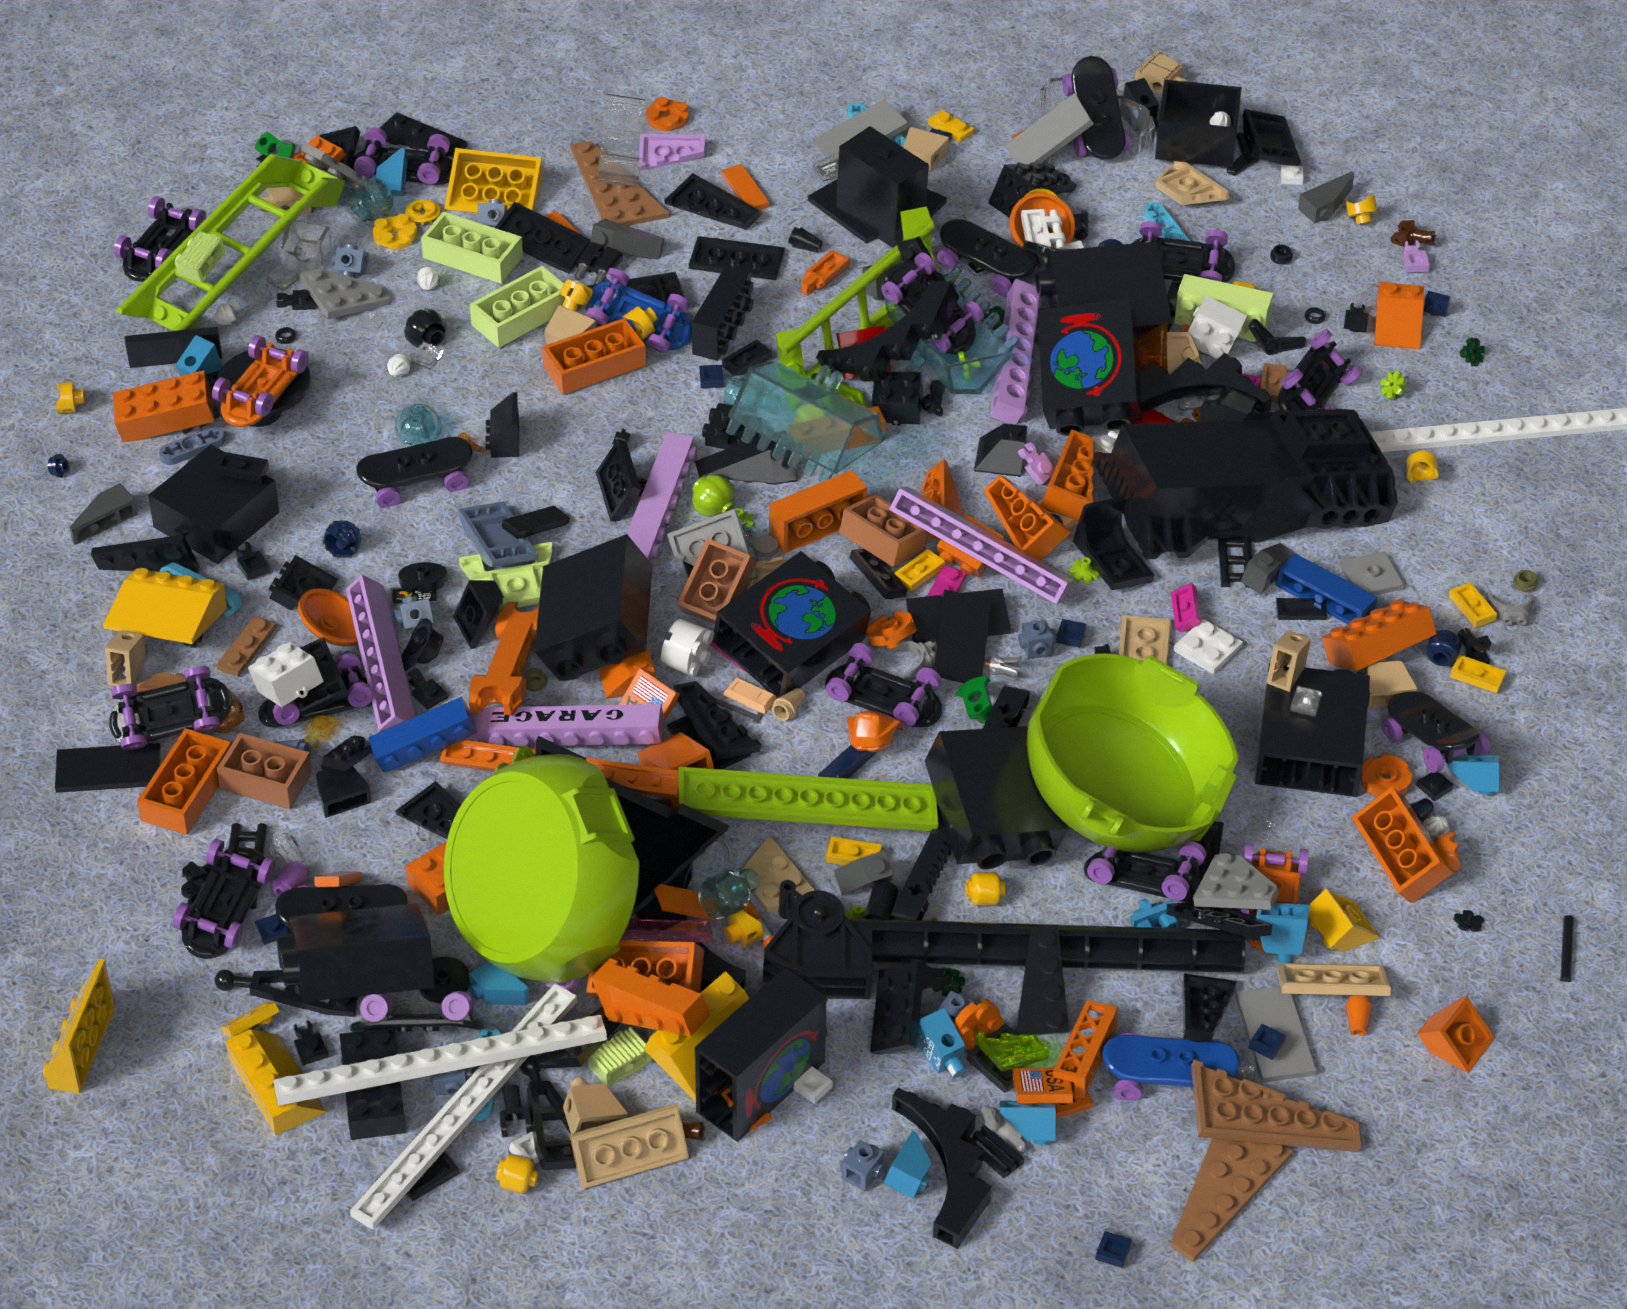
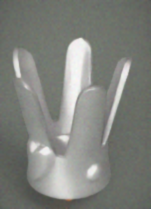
(998, 667)

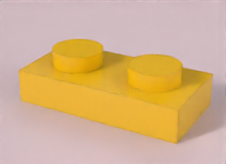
(951, 124)
(920, 569)
(1472, 605)
(1478, 674)
(843, 851)
(260, 1015)

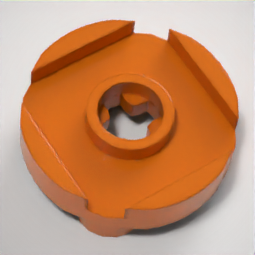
(661, 106)
(890, 630)
(1388, 764)
(978, 1018)

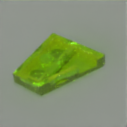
(1012, 1050)

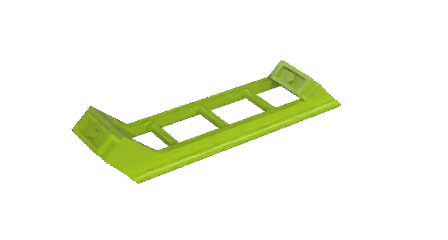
(319, 190)
(914, 223)

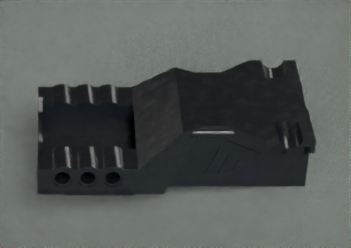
(1246, 478)

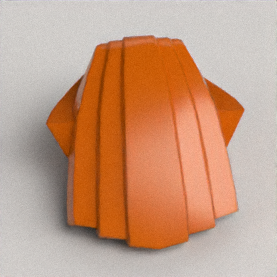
(872, 730)

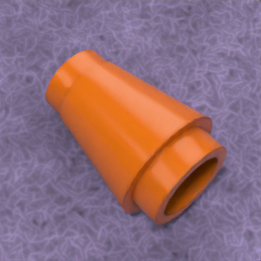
(1358, 1014)

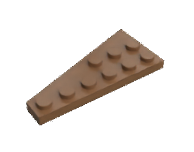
(615, 201)
(1258, 1114)
(1223, 1187)

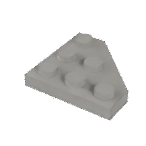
(323, 160)
(342, 294)
(722, 528)
(1235, 884)

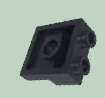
(715, 431)
(296, 580)

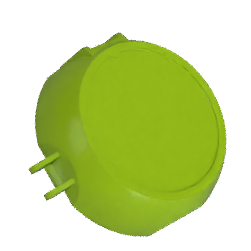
(1130, 753)
(542, 868)

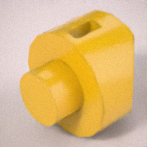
(1362, 210)
(575, 294)
(642, 321)
(69, 397)
(1421, 466)
(741, 927)

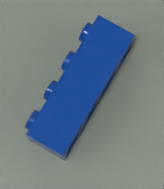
(1309, 580)
(422, 735)

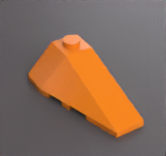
(941, 489)

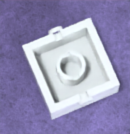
(1215, 327)
(285, 674)

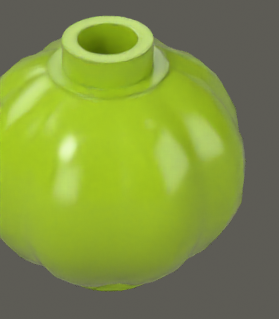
(713, 495)

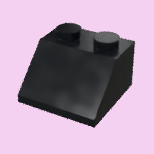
(504, 428)

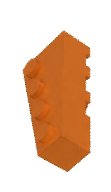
(1072, 478)
(1024, 519)
(648, 1000)

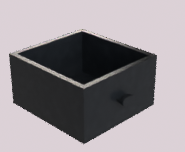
(1185, 125)
(878, 183)
(212, 508)

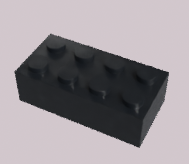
(722, 313)
(375, 1109)

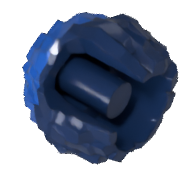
(342, 539)

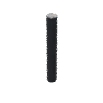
(1567, 948)

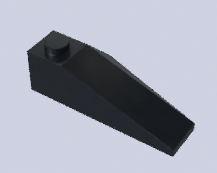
(748, 464)

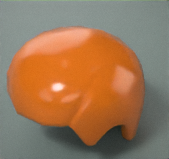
(1448, 849)

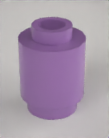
(291, 876)

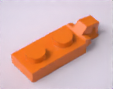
(824, 271)

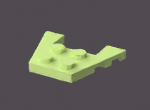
(516, 583)

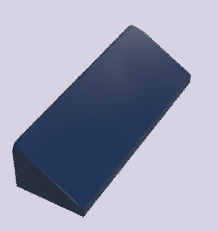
(846, 763)

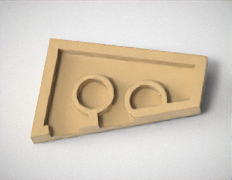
(1179, 348)

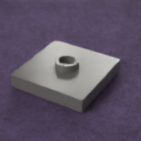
(1372, 573)

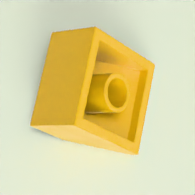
(1340, 921)

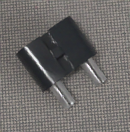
(597, 260)

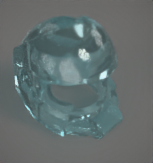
(372, 203)

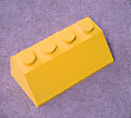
(258, 1061)

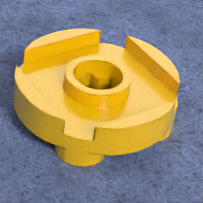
(385, 226)

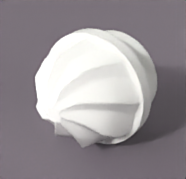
(1220, 119)
(428, 278)
(225, 314)
(398, 365)
(1436, 826)

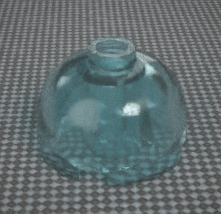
(417, 425)

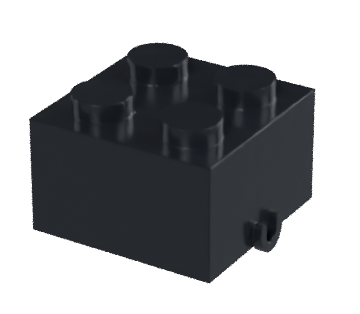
(899, 397)

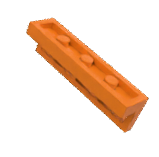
(1092, 1043)

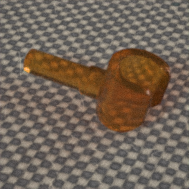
(474, 446)

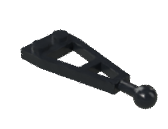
(226, 980)
(551, 1154)

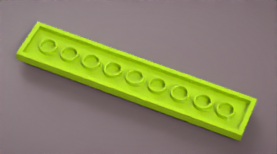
(808, 799)

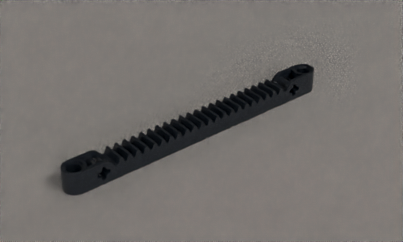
(913, 898)

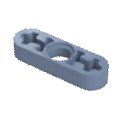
(194, 439)

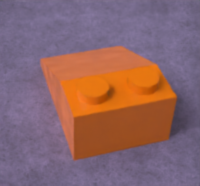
(1399, 315)

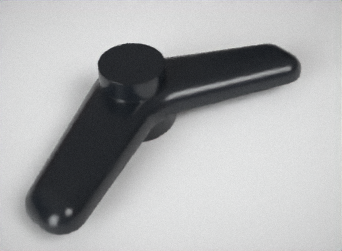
(1245, 159)
(1274, 345)

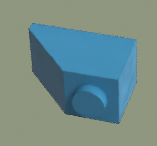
(394, 172)
(1478, 772)
(497, 986)
(1032, 1121)
(910, 1168)

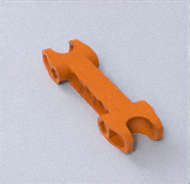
(503, 679)

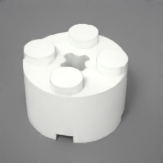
(687, 647)

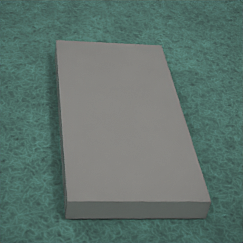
(878, 116)
(1050, 132)
(1278, 1012)

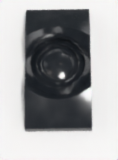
(1270, 137)
(656, 286)
(333, 686)

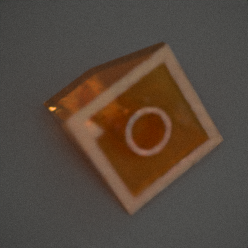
(1153, 347)

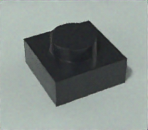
(1434, 785)

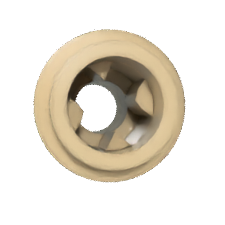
(788, 704)

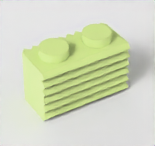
(200, 256)
(619, 1057)

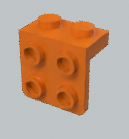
(966, 562)

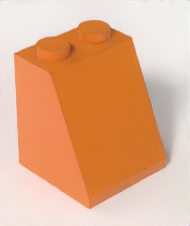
(675, 753)

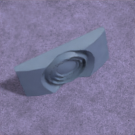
(493, 542)

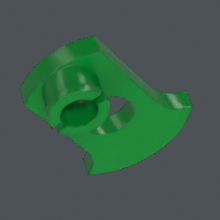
(268, 142)
(981, 708)

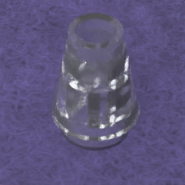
(288, 849)

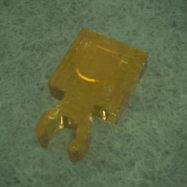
(320, 728)

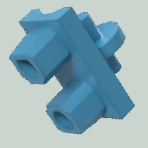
(1153, 915)

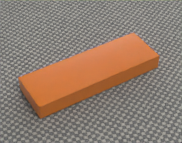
(745, 187)
(681, 901)

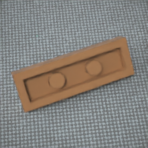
(246, 646)

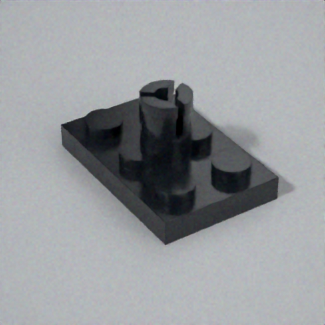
(619, 481)

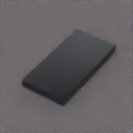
(825, 201)
(544, 237)
(759, 259)
(165, 347)
(926, 614)
(961, 636)
(105, 768)

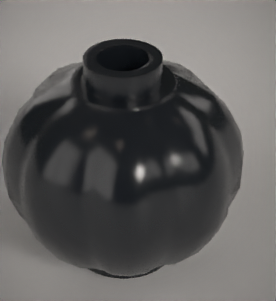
(425, 325)

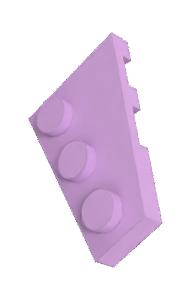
(669, 149)

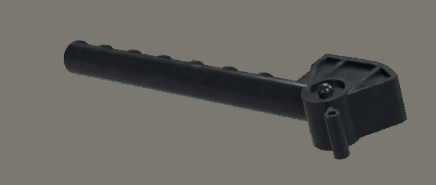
(840, 950)

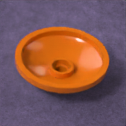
(1040, 201)
(328, 616)

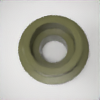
(1525, 581)
(535, 674)

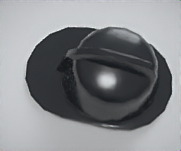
(423, 645)

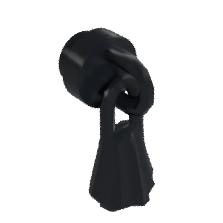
(933, 401)

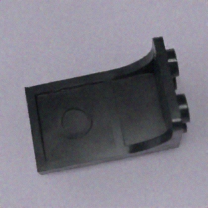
(1021, 178)
(1103, 541)
(900, 1004)

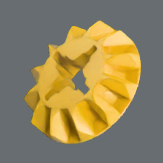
(430, 207)

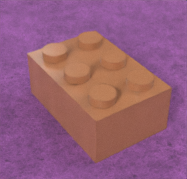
(882, 531)
(715, 580)
(264, 770)

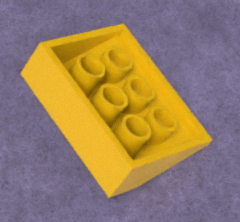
(493, 175)
(166, 605)
(81, 1033)
(677, 1052)

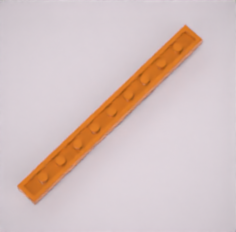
(635, 777)

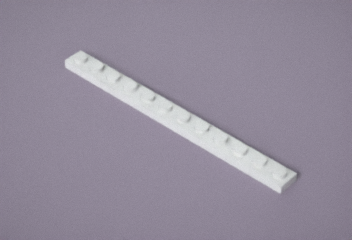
(1501, 430)
(439, 1060)
(453, 1117)

